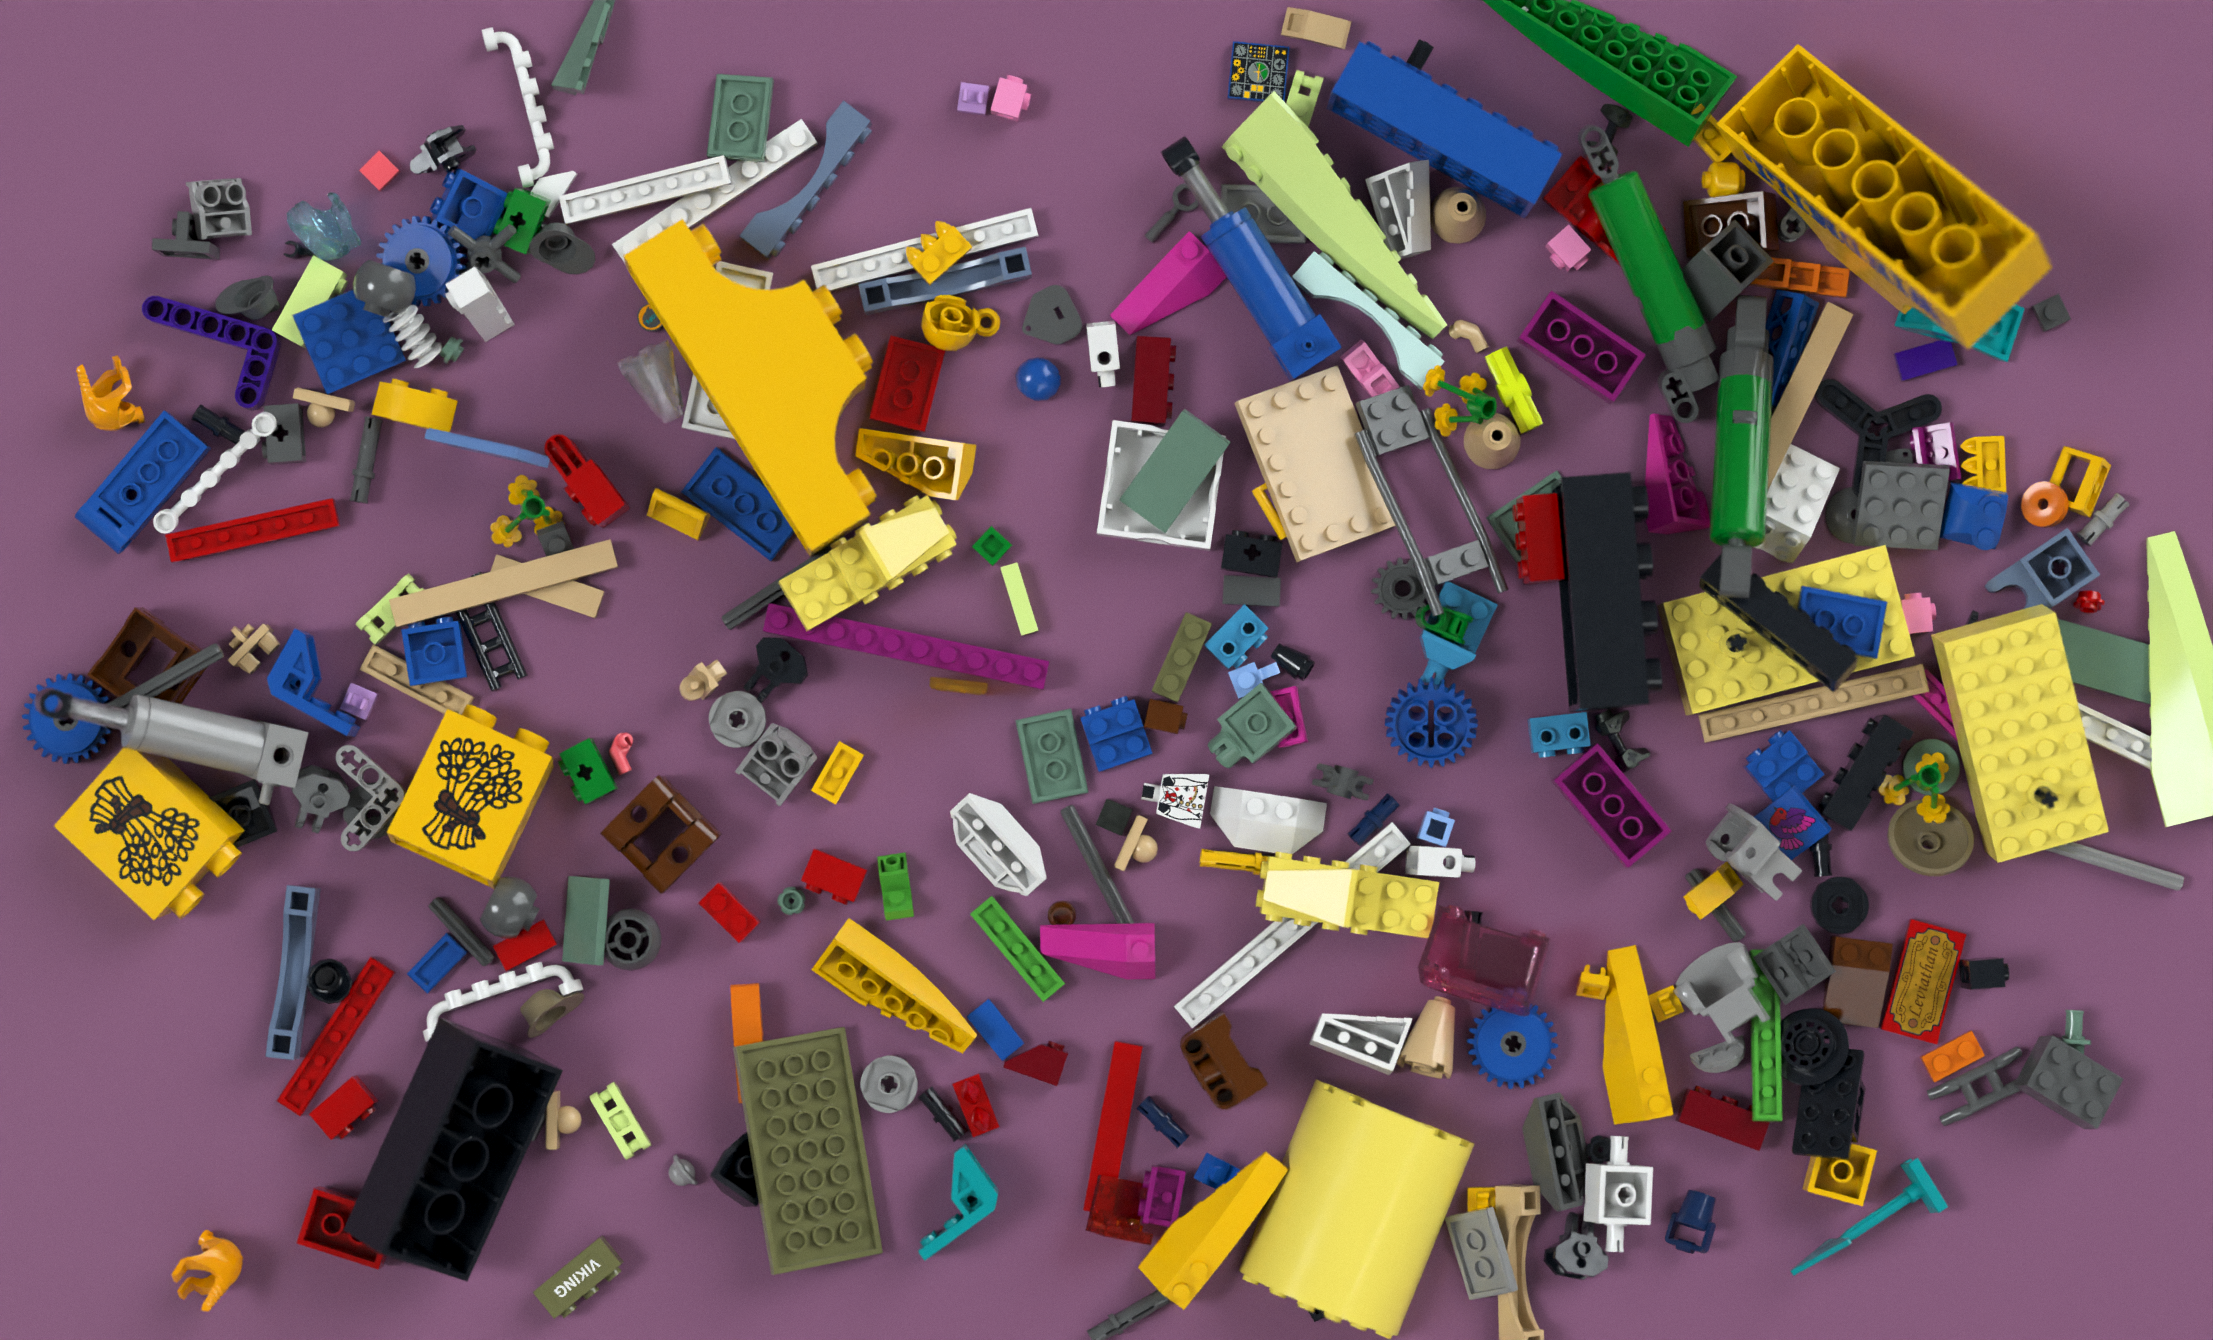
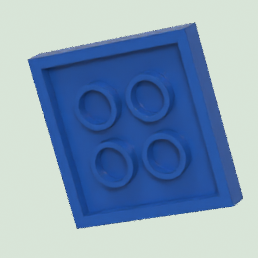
(346, 341)

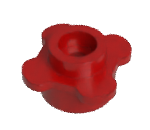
(2088, 601)

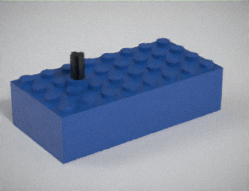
(1436, 125)

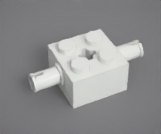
(1612, 1209)

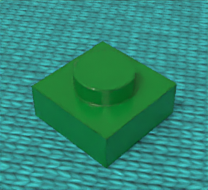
(992, 546)

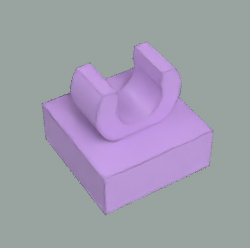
(973, 98)
(359, 701)

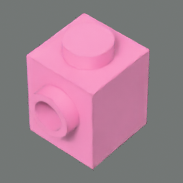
(1010, 98)
(1568, 249)
(1918, 613)

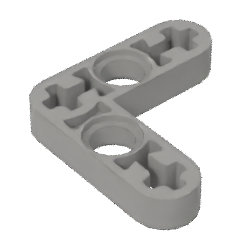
(377, 790)

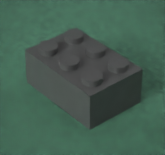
(2068, 1082)

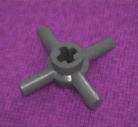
(486, 251)

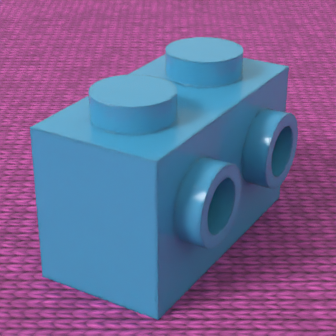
(1236, 637)
(1559, 733)

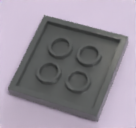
(1900, 505)

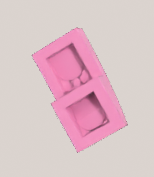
(1368, 370)

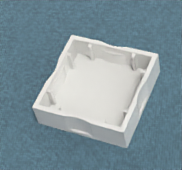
(1127, 453)

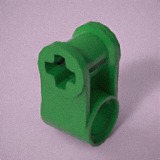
(1449, 625)

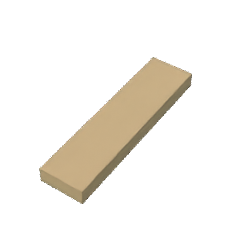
(568, 595)
(394, 672)

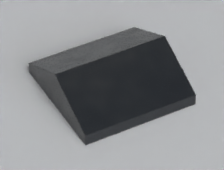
(244, 807)

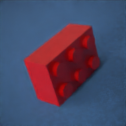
(1538, 539)
(325, 1231)

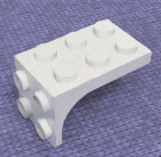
(1796, 502)

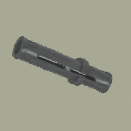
(366, 460)
(1128, 1316)

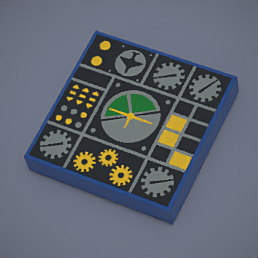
(1257, 71)

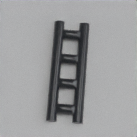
(501, 640)

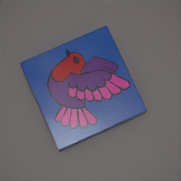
(1793, 822)

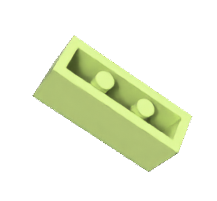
(316, 285)

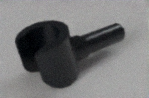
(299, 251)

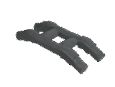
(1964, 1082)

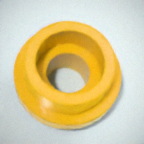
(991, 314)

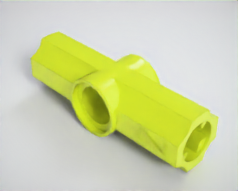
(1513, 390)

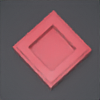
(379, 171)

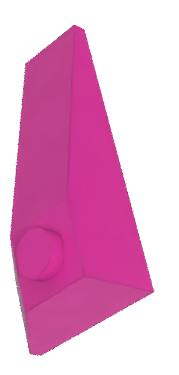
(1175, 282)
(1671, 492)
(1107, 948)

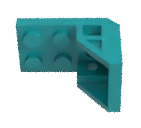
(1994, 343)
(967, 1180)

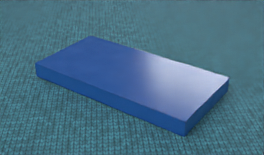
(739, 503)

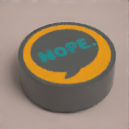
(648, 320)

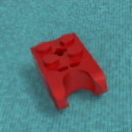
(585, 482)

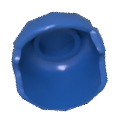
(1038, 379)

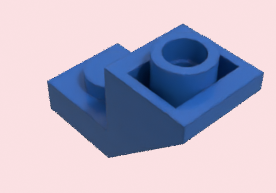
(1215, 1171)

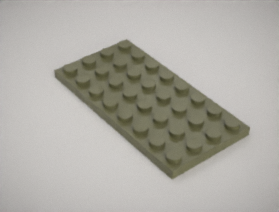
(807, 1150)

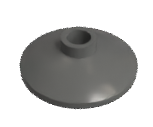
(1839, 514)

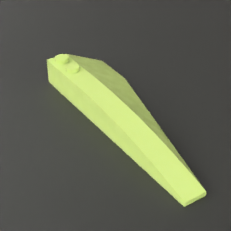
(1290, 169)
(2179, 686)

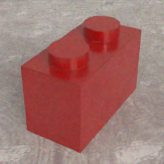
(833, 876)
(729, 912)
(344, 1107)

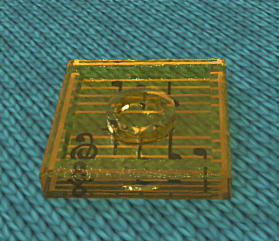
(959, 686)

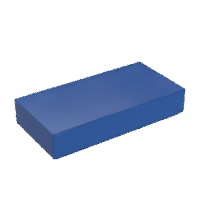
(437, 963)
(995, 1029)

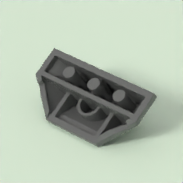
(1556, 1151)

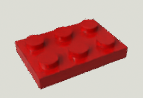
(907, 384)

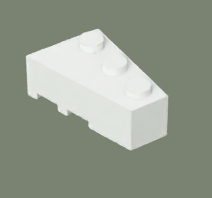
(1403, 207)
(477, 300)

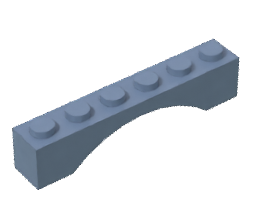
(771, 227)
(961, 278)
(296, 959)

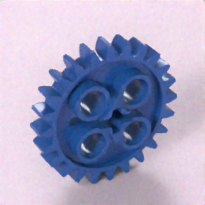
(1404, 721)

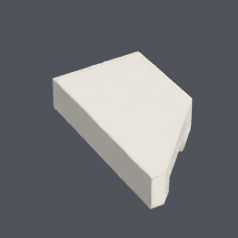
(553, 187)

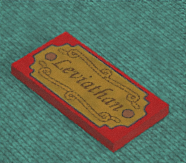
(1923, 981)

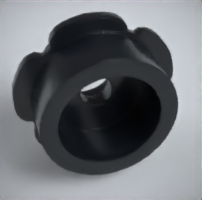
(1595, 1143)

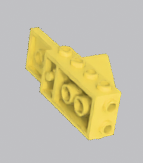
(870, 562)
(1345, 896)

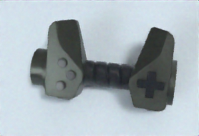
(1616, 118)
(1610, 725)

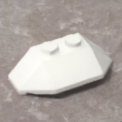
(1266, 820)
(998, 844)

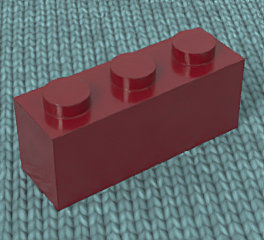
(1152, 380)
(1721, 1118)

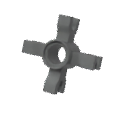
(1342, 781)

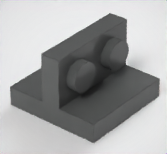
(186, 241)

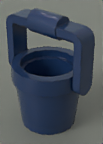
(1697, 1214)

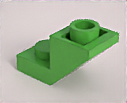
(895, 886)

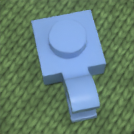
(1248, 677)

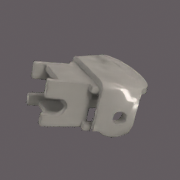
(1760, 860)
(1721, 987)

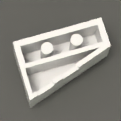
(1362, 1039)

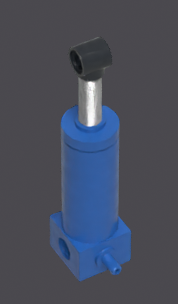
(1256, 273)

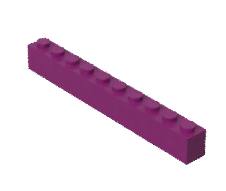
(911, 648)

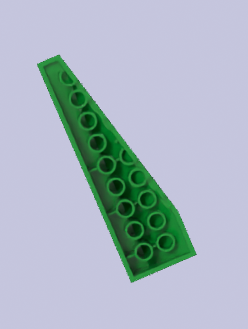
(1624, 63)

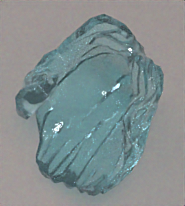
(324, 232)

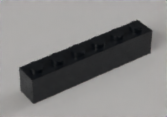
(1786, 628)

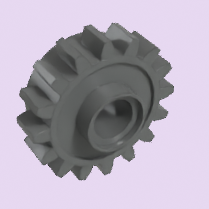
(1387, 594)

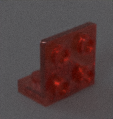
(1116, 1210)

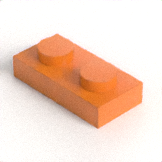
(1952, 1056)

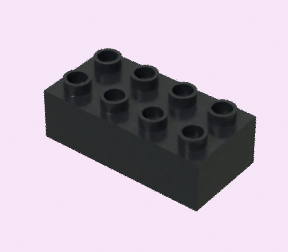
(1602, 593)
(452, 1150)

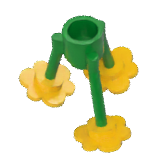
(1471, 390)
(531, 508)
(1929, 775)

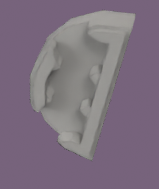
(1720, 1056)

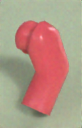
(619, 750)

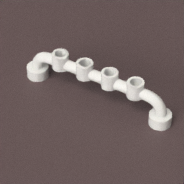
(535, 113)
(262, 425)
(508, 982)

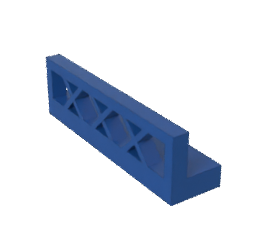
(1796, 329)

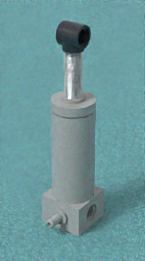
(194, 736)

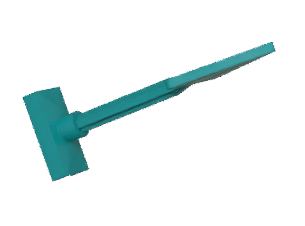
(1920, 1187)

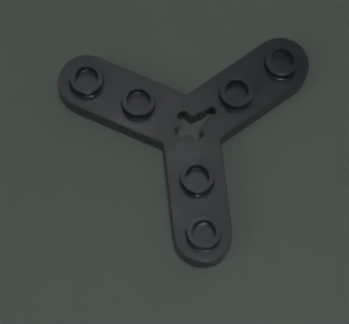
(1857, 417)

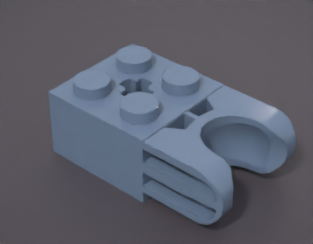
(2035, 575)

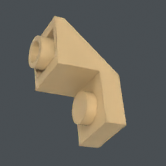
(1316, 27)

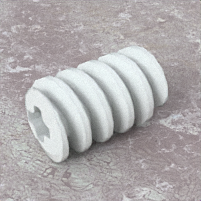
(415, 334)

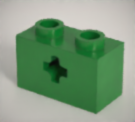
(533, 209)
(601, 780)

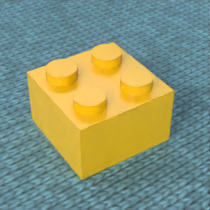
(1841, 1178)

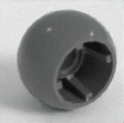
(383, 288)
(510, 908)
(637, 961)

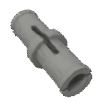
(2103, 519)

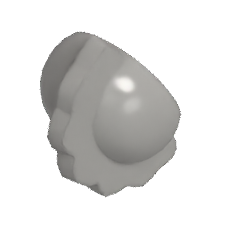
(682, 1172)

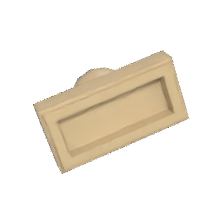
(322, 406)
(1140, 847)
(558, 1120)

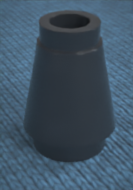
(1293, 661)

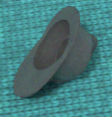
(561, 249)
(249, 297)

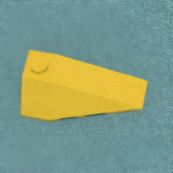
(925, 463)

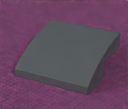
(1794, 964)

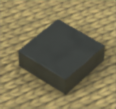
(1114, 817)

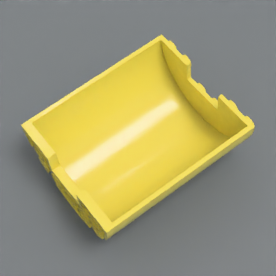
(1355, 1210)

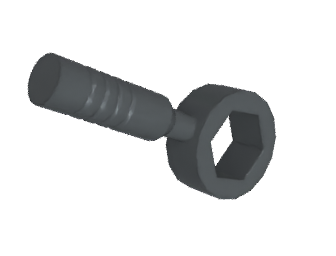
(1169, 216)

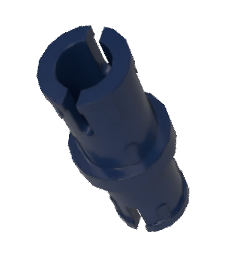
(1373, 819)
(1163, 1122)

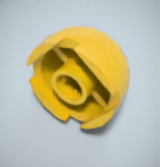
(949, 323)

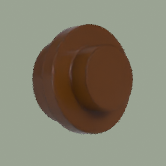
(1061, 913)

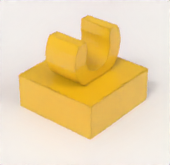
(1593, 985)
(1665, 1003)
(1480, 1198)

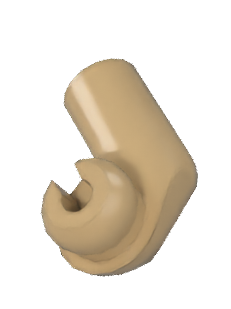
(1469, 331)

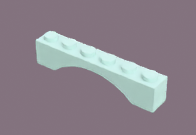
(1323, 281)

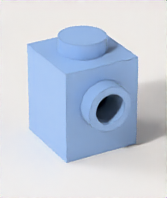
(1436, 827)

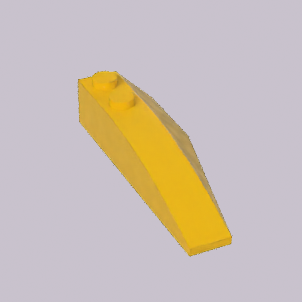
(880, 976)
(1631, 1046)
(1207, 1233)

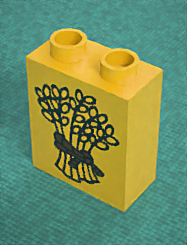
(472, 795)
(152, 832)

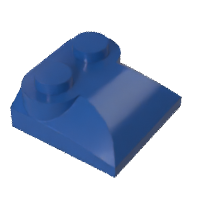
(1974, 515)

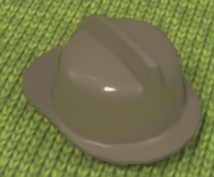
(546, 1008)

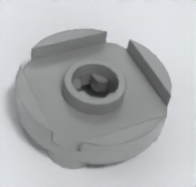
(721, 723)
(875, 1092)

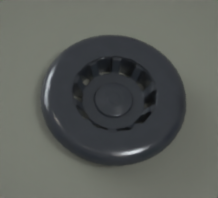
(1809, 1045)

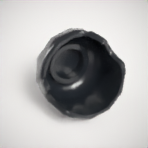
(329, 981)

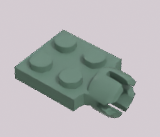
(1251, 728)

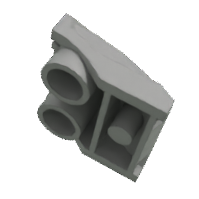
(219, 208)
(777, 762)

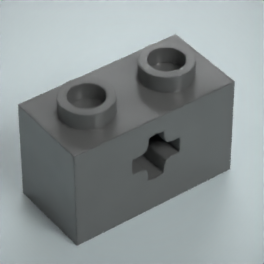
(293, 445)

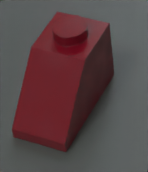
(1040, 1062)

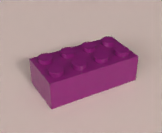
(1581, 347)
(1611, 805)

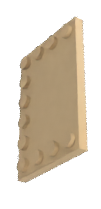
(1314, 463)

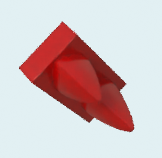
(975, 1105)

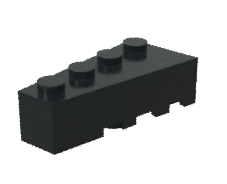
(1864, 771)

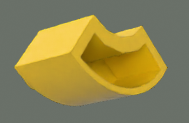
(414, 406)

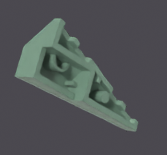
(577, 65)

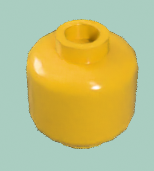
(1723, 179)

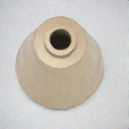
(1451, 223)
(1484, 449)
(1431, 1040)

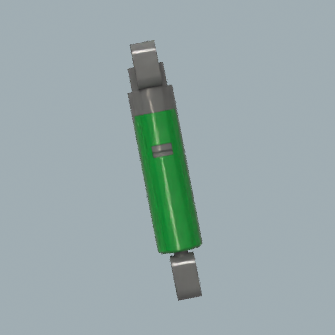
(1653, 277)
(1742, 445)

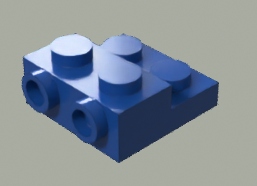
(468, 204)
(434, 651)
(1115, 733)
(1782, 766)

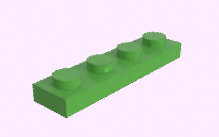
(1017, 948)

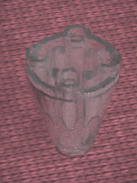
(655, 379)

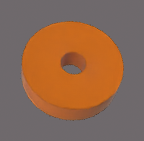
(2056, 509)

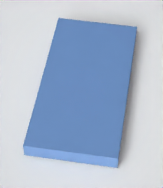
(487, 447)

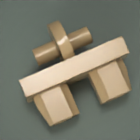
(243, 656)
(702, 681)

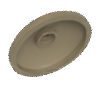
(1949, 841)

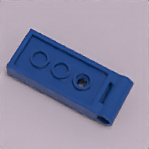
(153, 469)

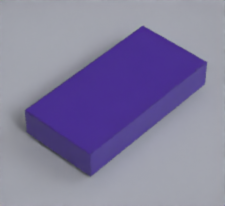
(1925, 359)

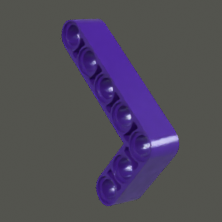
(224, 335)

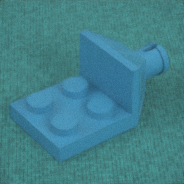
(1447, 655)

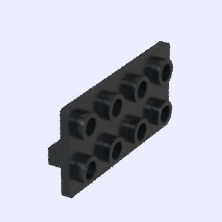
(1831, 1112)

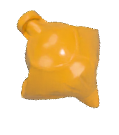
(105, 407)
(219, 1258)

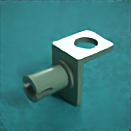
(2073, 1030)

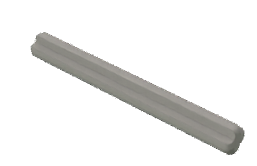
(2120, 865)

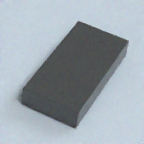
(1251, 591)

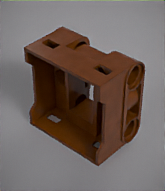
(142, 628)
(656, 799)
(1220, 1063)

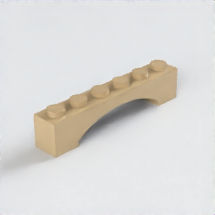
(1515, 1214)

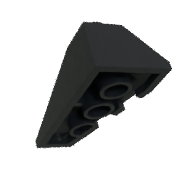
(735, 1173)

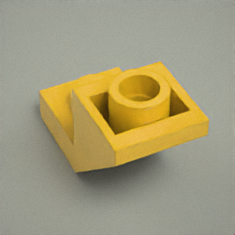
(1713, 891)

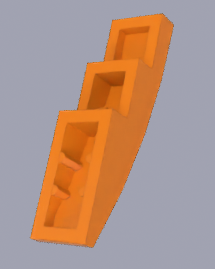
(1804, 278)
(746, 1017)

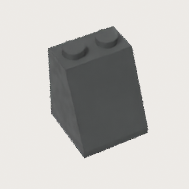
(1724, 269)

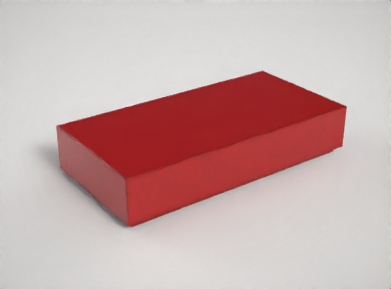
(526, 945)

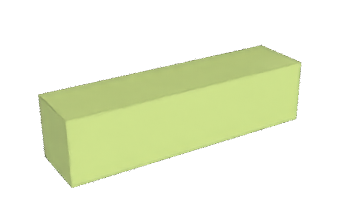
(1019, 599)

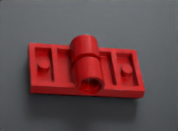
(1571, 201)

